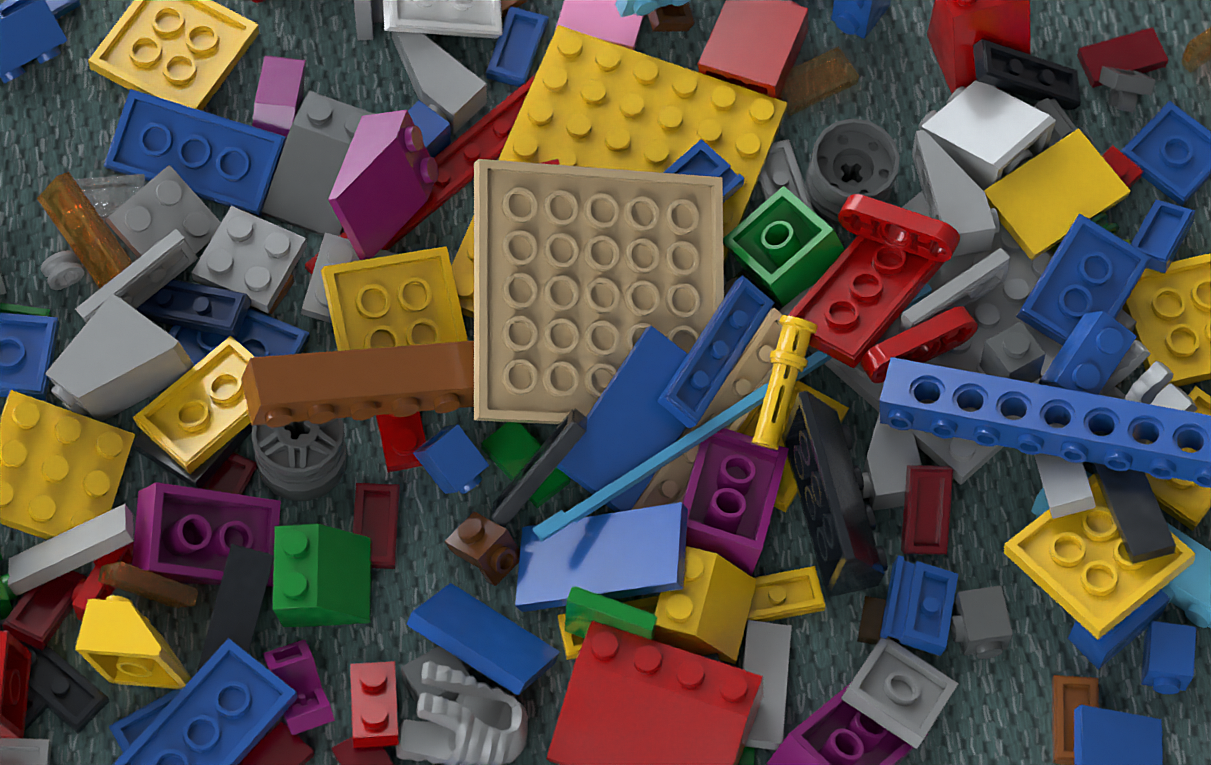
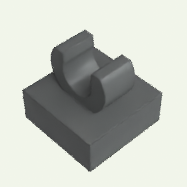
(1125, 86)

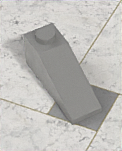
(440, 79)
(954, 196)
(887, 466)

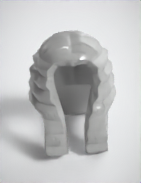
(1149, 387)
(473, 730)

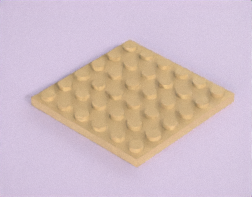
(577, 272)

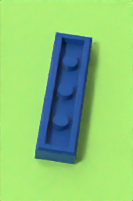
(715, 352)

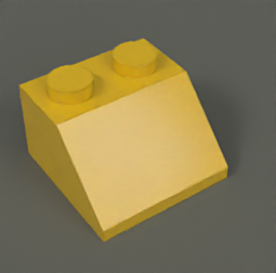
(710, 608)
(127, 647)

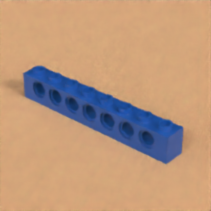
(1043, 405)

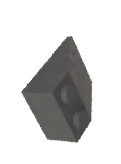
(312, 163)

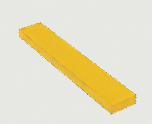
(774, 598)

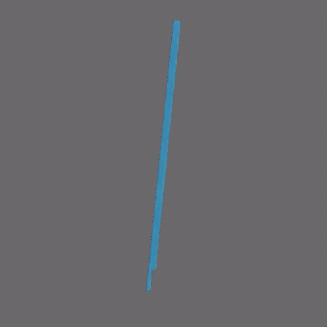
(561, 520)

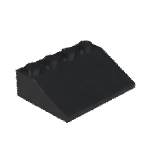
(832, 498)

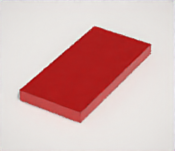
(862, 297)

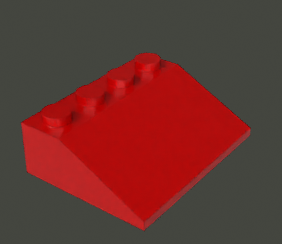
(652, 705)

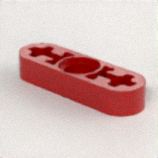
(923, 234)
(921, 342)

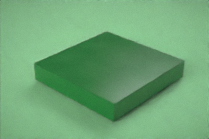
(587, 606)

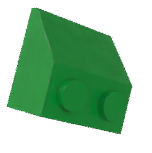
(784, 246)
(321, 576)

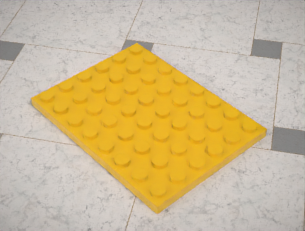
(632, 113)

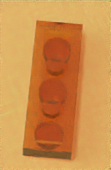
(84, 229)

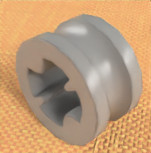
(62, 270)

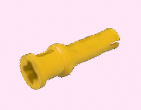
(790, 357)

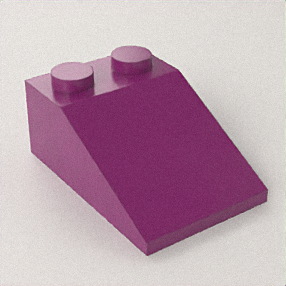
(382, 180)
(732, 496)
(190, 531)
(840, 737)

